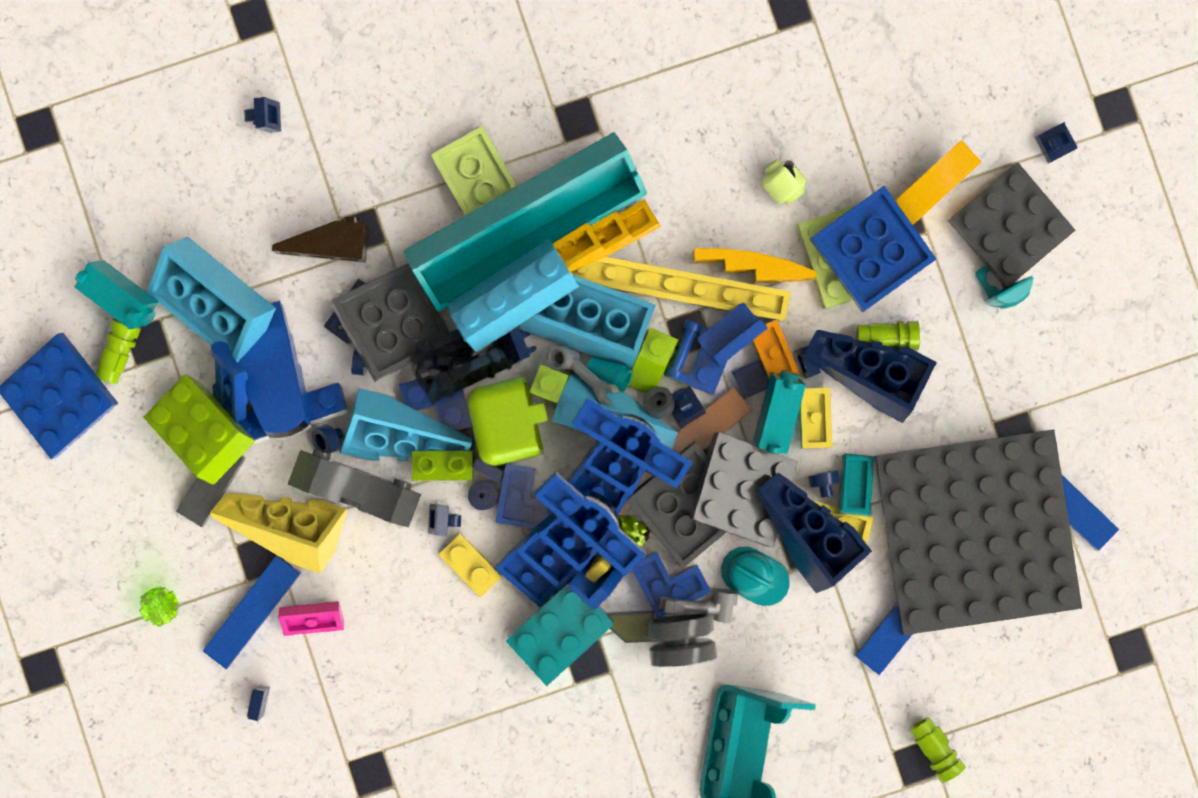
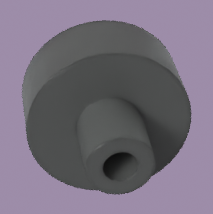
(659, 402)

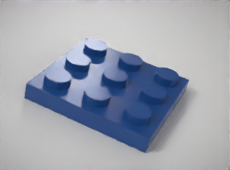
(873, 249)
(57, 395)

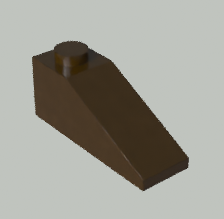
(335, 241)

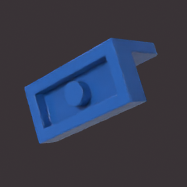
(731, 334)
(595, 592)

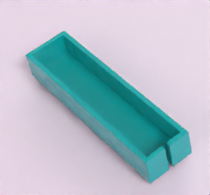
(542, 208)

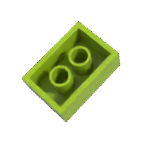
(199, 429)

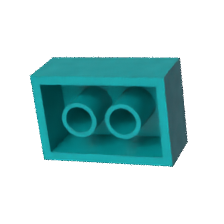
(559, 634)

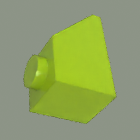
(652, 360)

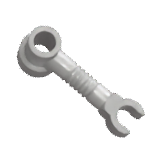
(567, 358)
(720, 606)

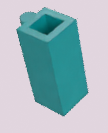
(116, 294)
(779, 412)

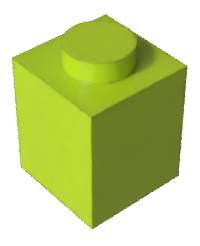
(549, 384)

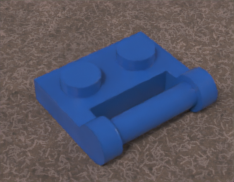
(704, 373)
(229, 381)

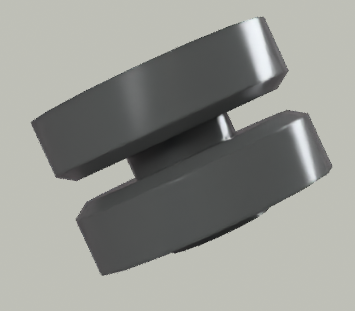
(682, 640)

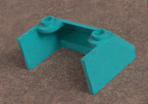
(740, 740)

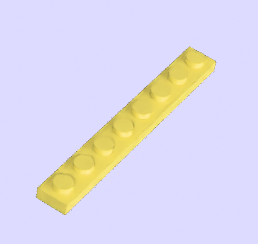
(686, 287)

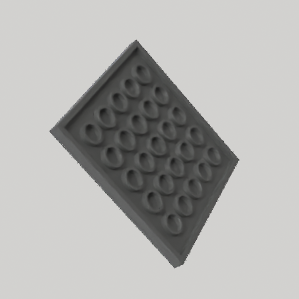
(978, 532)

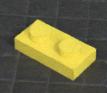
(816, 418)
(470, 565)

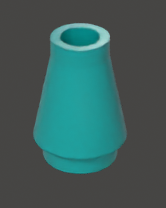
(611, 372)

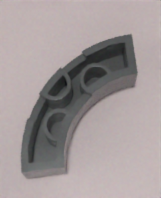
(345, 484)

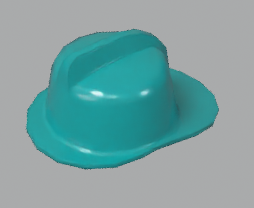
(755, 576)

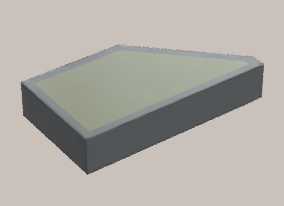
(631, 625)

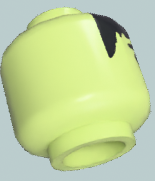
(783, 181)

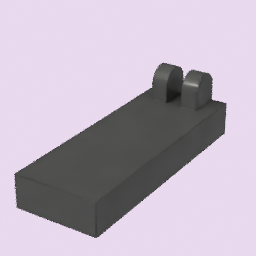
(204, 496)

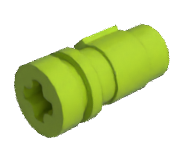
(891, 334)
(115, 353)
(935, 746)

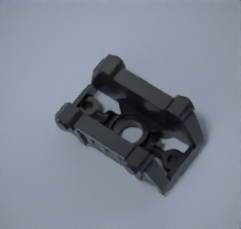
(448, 352)

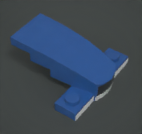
(278, 388)
(621, 455)
(567, 541)

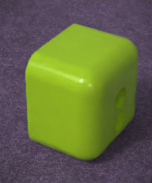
(506, 421)

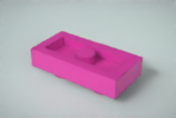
(311, 618)

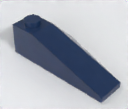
(877, 373)
(814, 538)

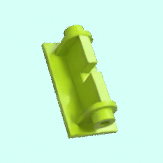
(442, 465)

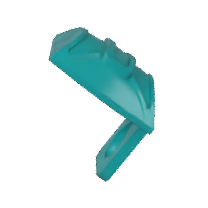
(1005, 297)

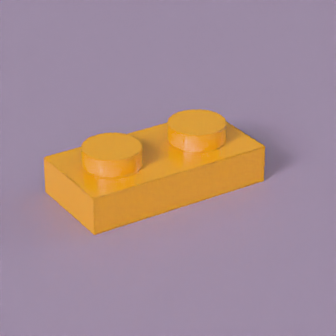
(774, 350)

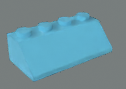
(511, 295)
(209, 297)
(595, 322)

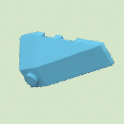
(576, 393)
(392, 429)

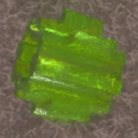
(158, 606)

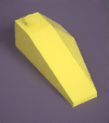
(293, 530)

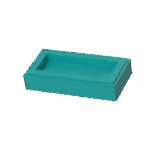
(856, 485)

